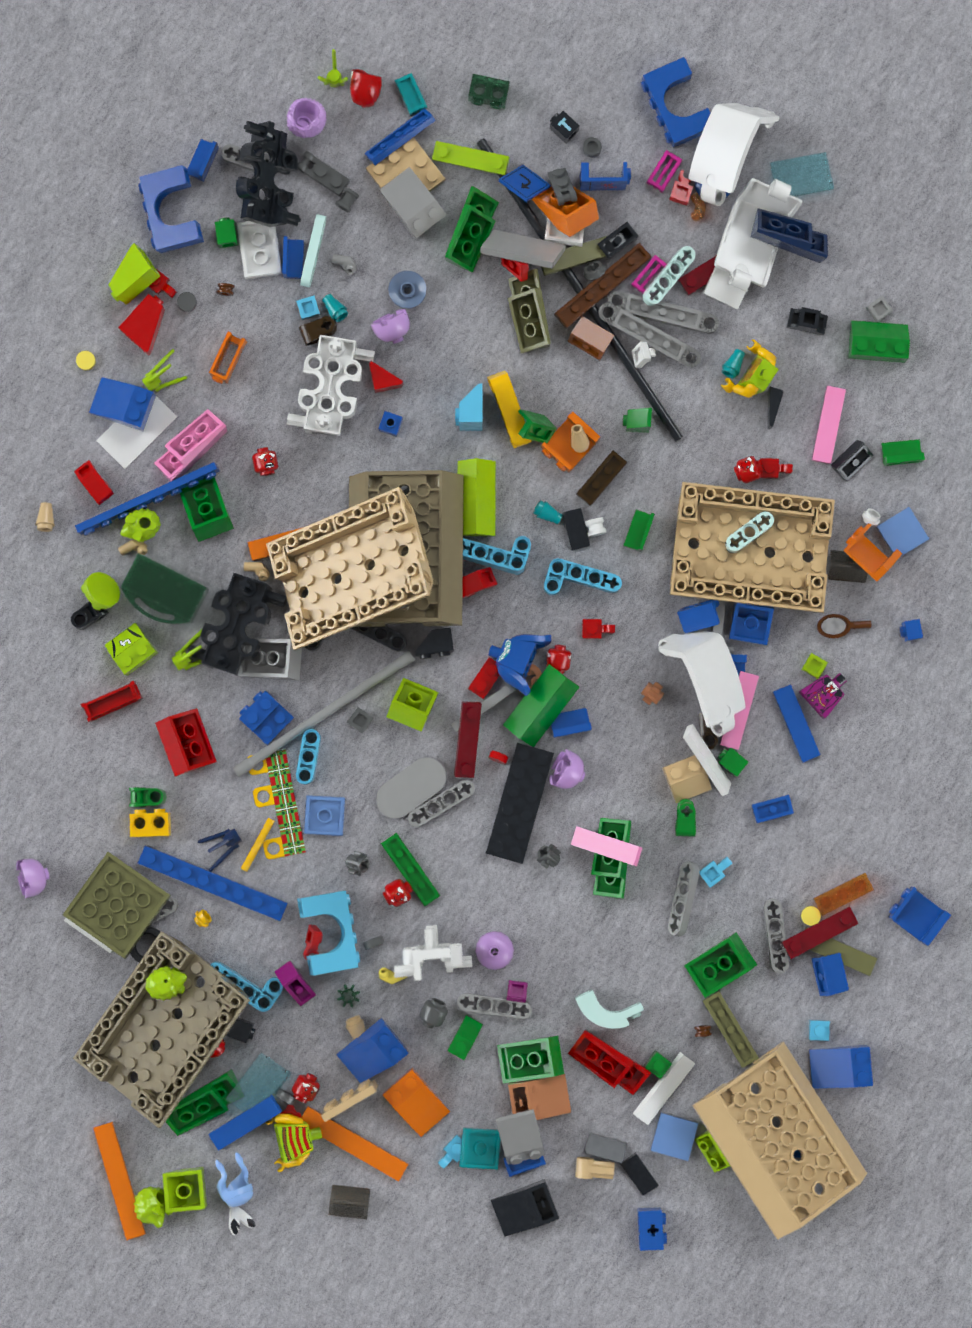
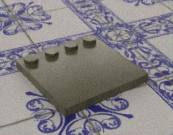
(116, 905)

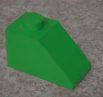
(638, 420)
(465, 1037)

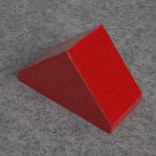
(383, 379)

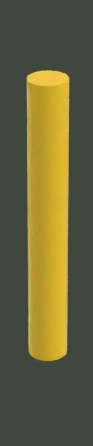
(257, 845)

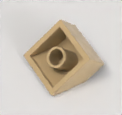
(686, 778)

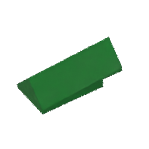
(472, 230)
(541, 706)
(608, 871)
(202, 1104)

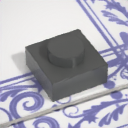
(360, 720)

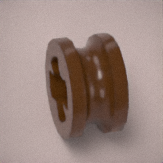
(225, 289)
(702, 1031)

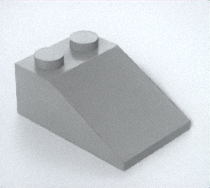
(412, 202)
(274, 661)
(520, 1137)

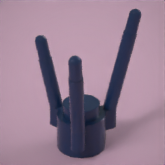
(230, 838)

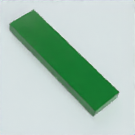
(410, 869)

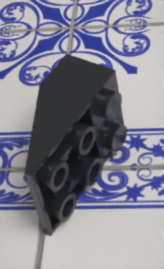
(525, 1208)

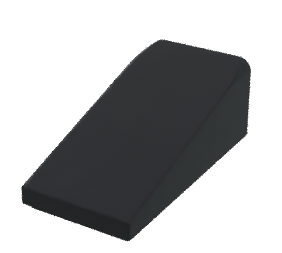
(618, 240)
(774, 399)
(576, 529)

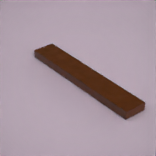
(602, 286)

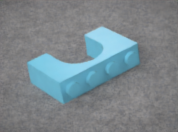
(344, 954)

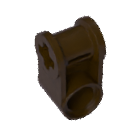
(312, 330)

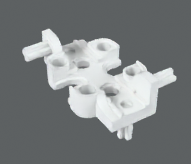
(330, 420)
(415, 956)

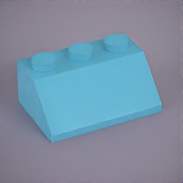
(469, 413)

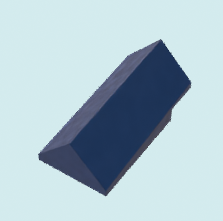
(790, 235)

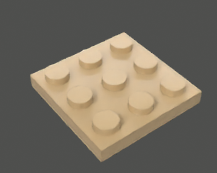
(407, 156)
(349, 1099)

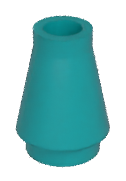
(336, 309)
(732, 366)
(546, 512)

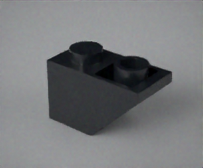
(436, 642)

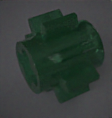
(354, 993)

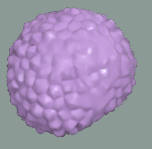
(306, 118)

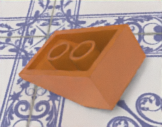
(572, 215)
(416, 1102)

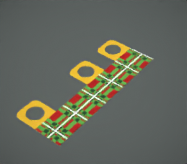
(283, 797)

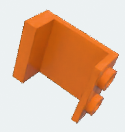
(560, 444)
(868, 555)

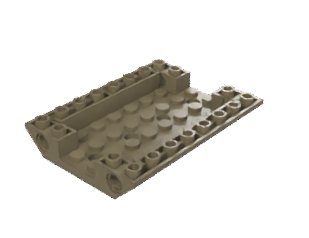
(439, 514)
(134, 1020)

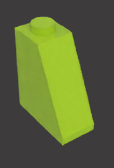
(132, 275)

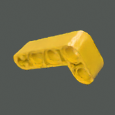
(508, 406)

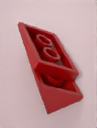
(609, 1062)

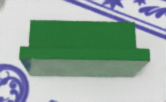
(537, 427)
(902, 452)
(638, 530)

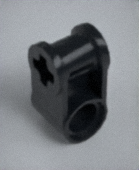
(90, 614)

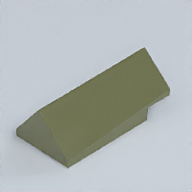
(529, 313)

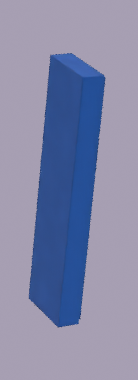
(400, 136)
(796, 723)
(245, 1122)

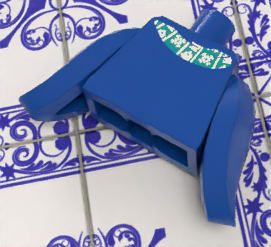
(517, 657)

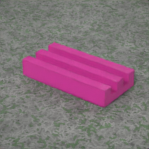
(656, 184)
(640, 288)

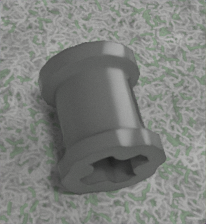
(347, 199)

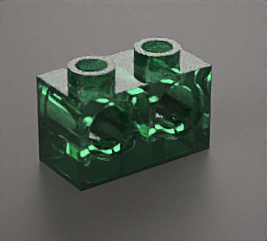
(490, 86)

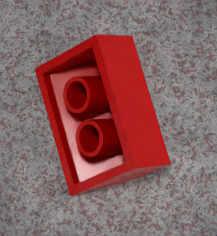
(185, 742)

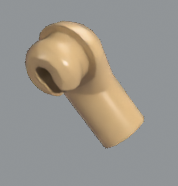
(134, 545)
(259, 568)

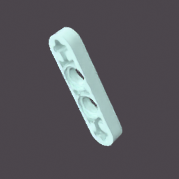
(313, 250)
(669, 276)

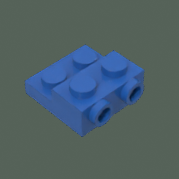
(751, 623)
(265, 717)

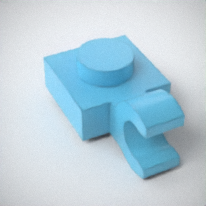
(713, 872)
(453, 1151)

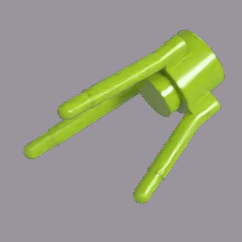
(334, 77)
(152, 378)
(182, 659)

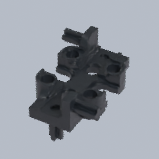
(272, 209)
(256, 596)

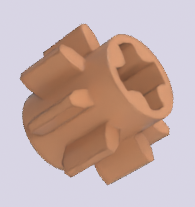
(652, 693)

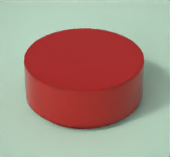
(498, 757)

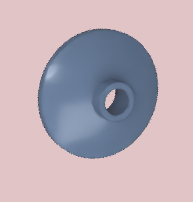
(405, 280)

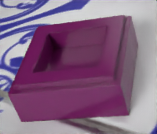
(517, 991)

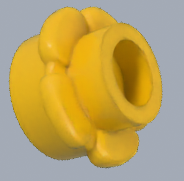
(202, 918)

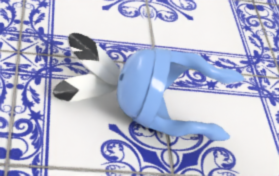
(235, 1195)

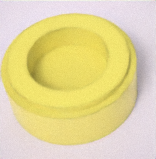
(85, 360)
(810, 915)

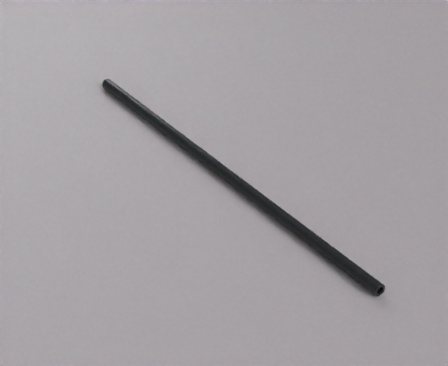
(615, 343)

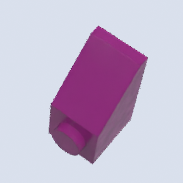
(295, 983)

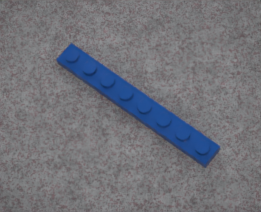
(155, 496)
(212, 883)

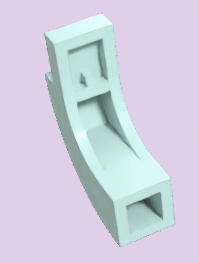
(609, 1019)

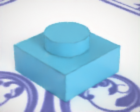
(308, 307)
(819, 1030)

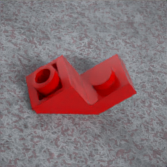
(93, 482)
(478, 581)

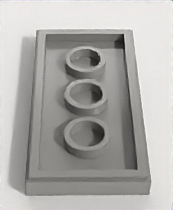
(523, 249)

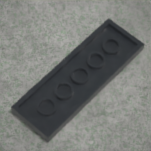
(519, 803)

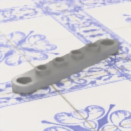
(665, 313)
(648, 333)

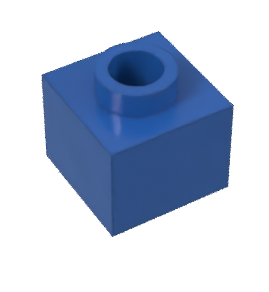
(391, 430)
(911, 630)

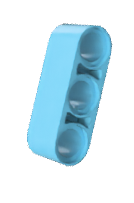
(305, 747)

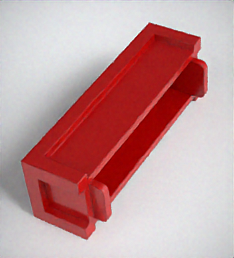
(112, 701)

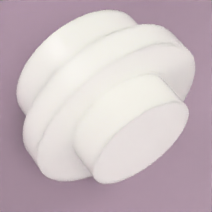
(871, 516)

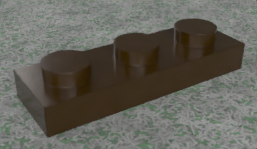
(601, 478)

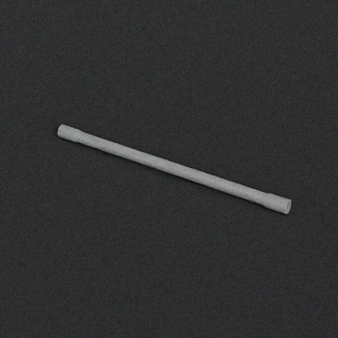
(249, 763)

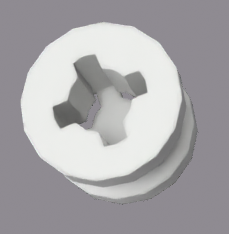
(595, 527)

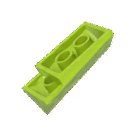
(478, 496)

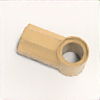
(588, 1168)

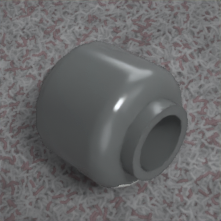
(433, 1013)

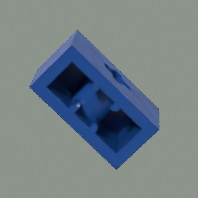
(650, 1240)

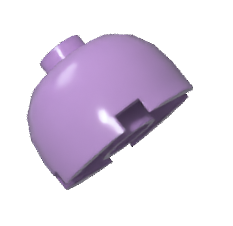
(392, 326)
(568, 770)
(31, 877)
(494, 940)

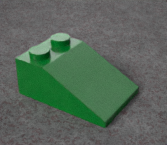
(206, 509)
(720, 965)
(530, 1059)

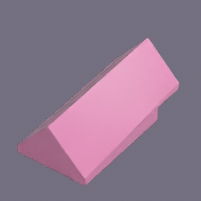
(190, 445)

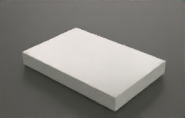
(259, 250)

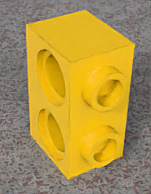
(150, 828)

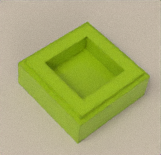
(814, 666)

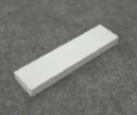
(707, 760)
(664, 1088)

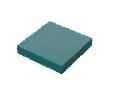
(480, 1148)

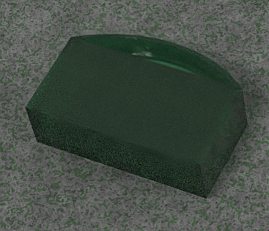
(163, 591)

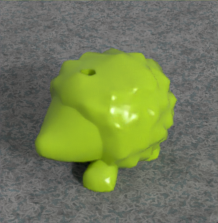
(141, 525)
(165, 983)
(151, 1206)

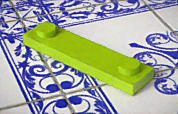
(470, 158)

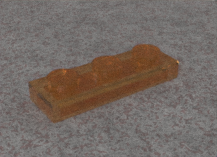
(843, 894)

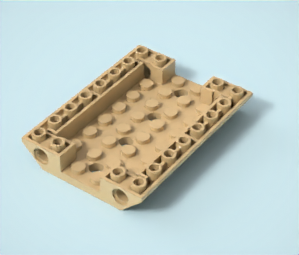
(345, 547)
(749, 576)
(764, 1154)

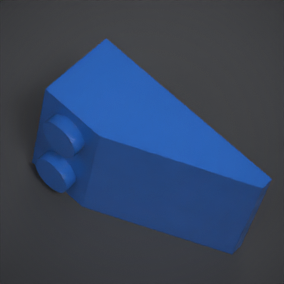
(123, 403)
(373, 1051)
(841, 1067)

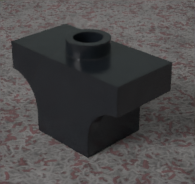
(807, 320)

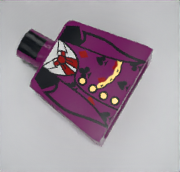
(824, 694)

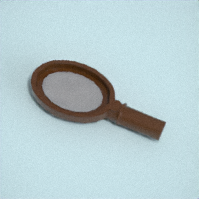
(838, 625)

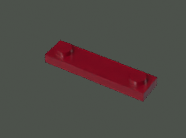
(698, 277)
(467, 739)
(820, 932)

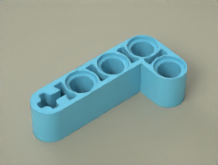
(491, 552)
(583, 579)
(258, 993)

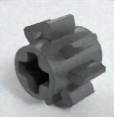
(548, 856)
(357, 863)

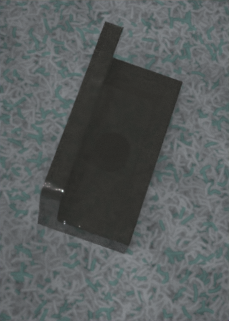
(845, 568)
(349, 1202)

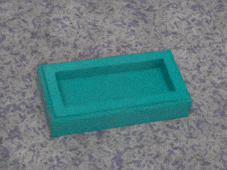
(410, 94)

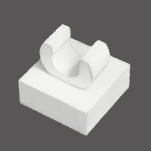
(642, 354)

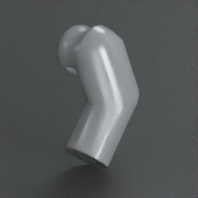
(347, 263)

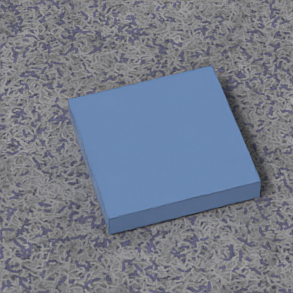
(902, 532)
(324, 815)
(674, 1136)

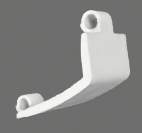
(725, 147)
(738, 252)
(711, 674)

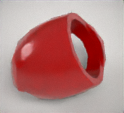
(364, 88)

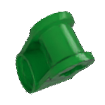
(143, 797)
(685, 821)

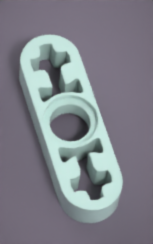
(763, 527)

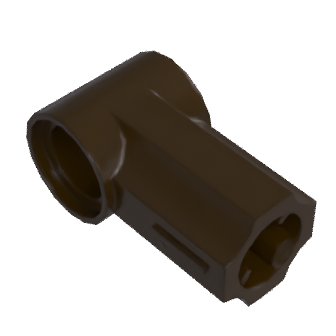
(706, 731)

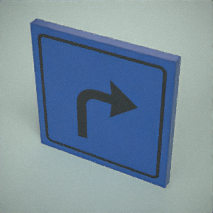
(524, 183)

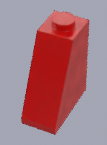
(144, 323)

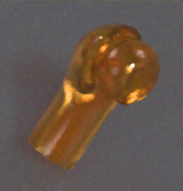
(700, 207)

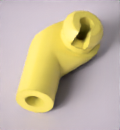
(388, 976)

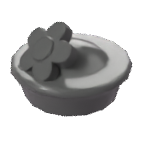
(594, 270)

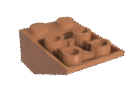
(544, 1095)

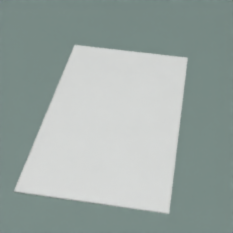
(128, 443)

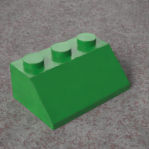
(879, 341)

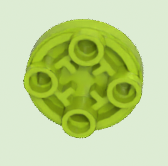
(101, 590)

